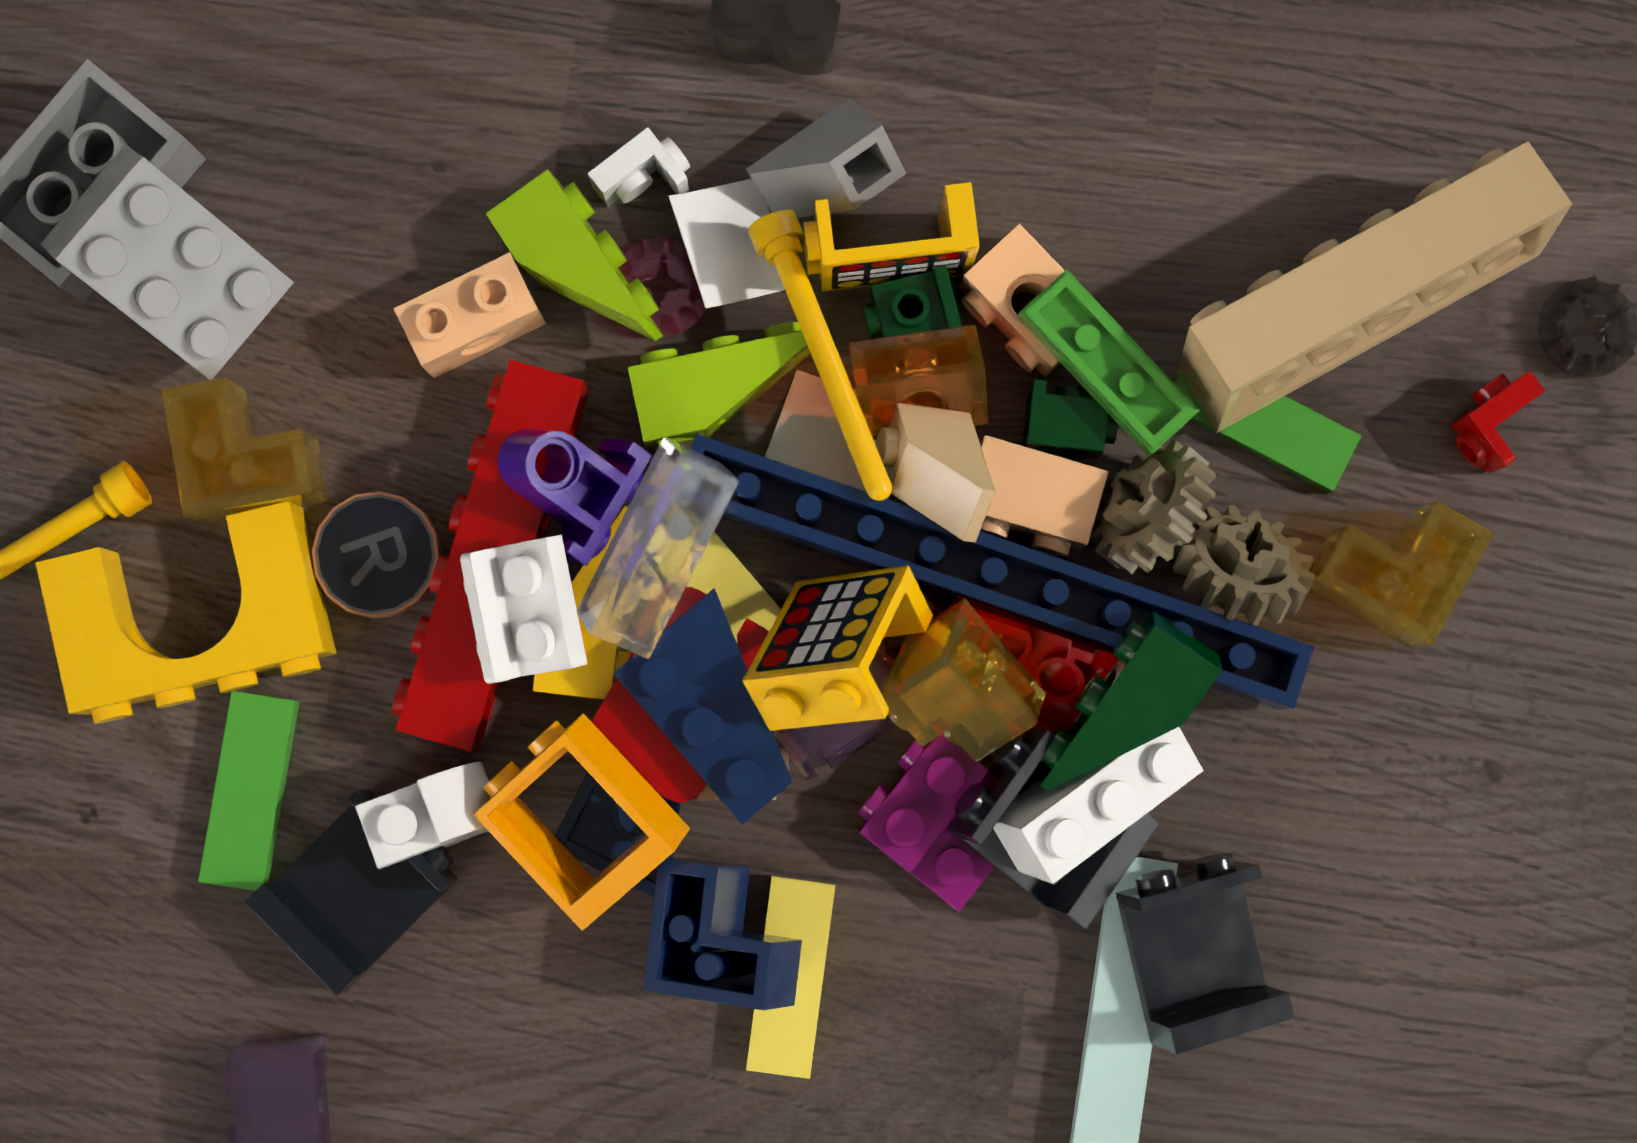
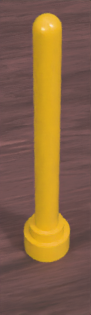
(779, 241)
(117, 494)

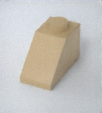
(938, 467)

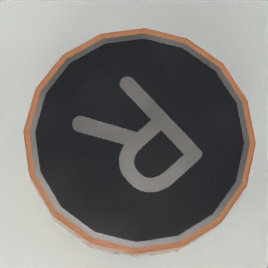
(376, 554)

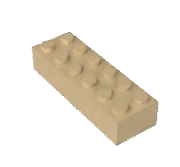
(1371, 284)

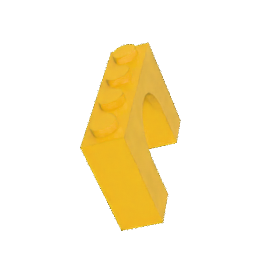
(111, 665)

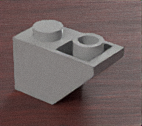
(834, 158)

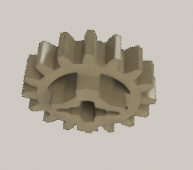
(1153, 507)
(1245, 566)

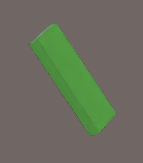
(1108, 363)
(1289, 439)
(249, 791)

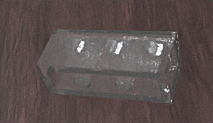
(656, 548)

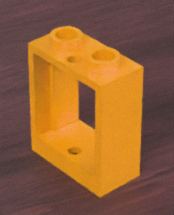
(545, 856)

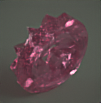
(680, 307)

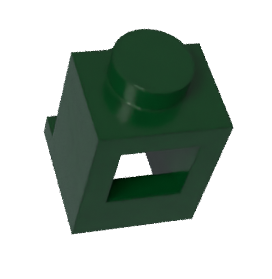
(929, 289)
(1066, 422)

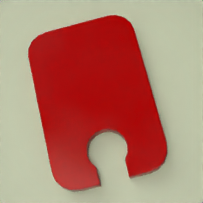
(639, 737)

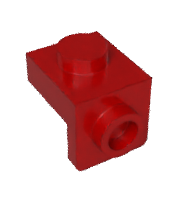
(1495, 403)

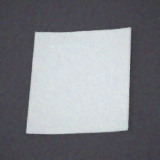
(718, 242)
(811, 436)

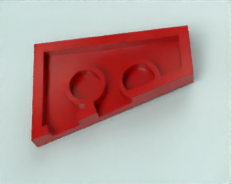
(1053, 658)

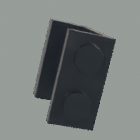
(1085, 888)
(343, 909)
(1198, 955)

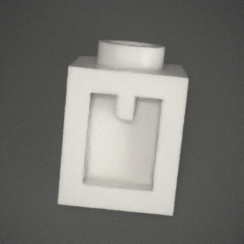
(629, 169)

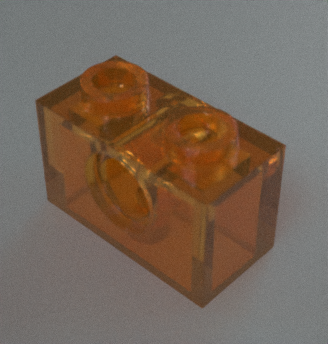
(922, 370)

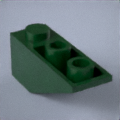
(1144, 695)

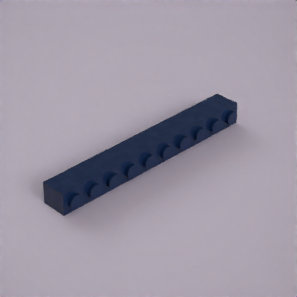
(996, 571)

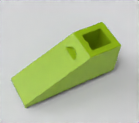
(560, 250)
(709, 387)

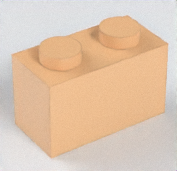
(1041, 496)

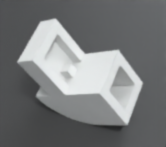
(425, 814)

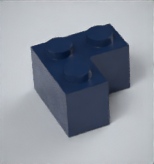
(701, 945)

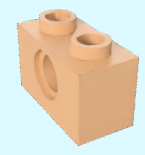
(1008, 269)
(470, 316)

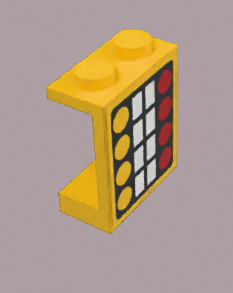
(889, 262)
(823, 643)

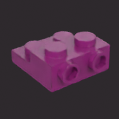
(914, 818)

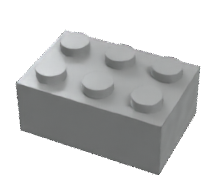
(66, 154)
(166, 262)

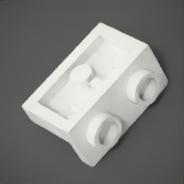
(523, 609)

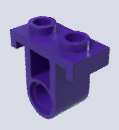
(577, 484)

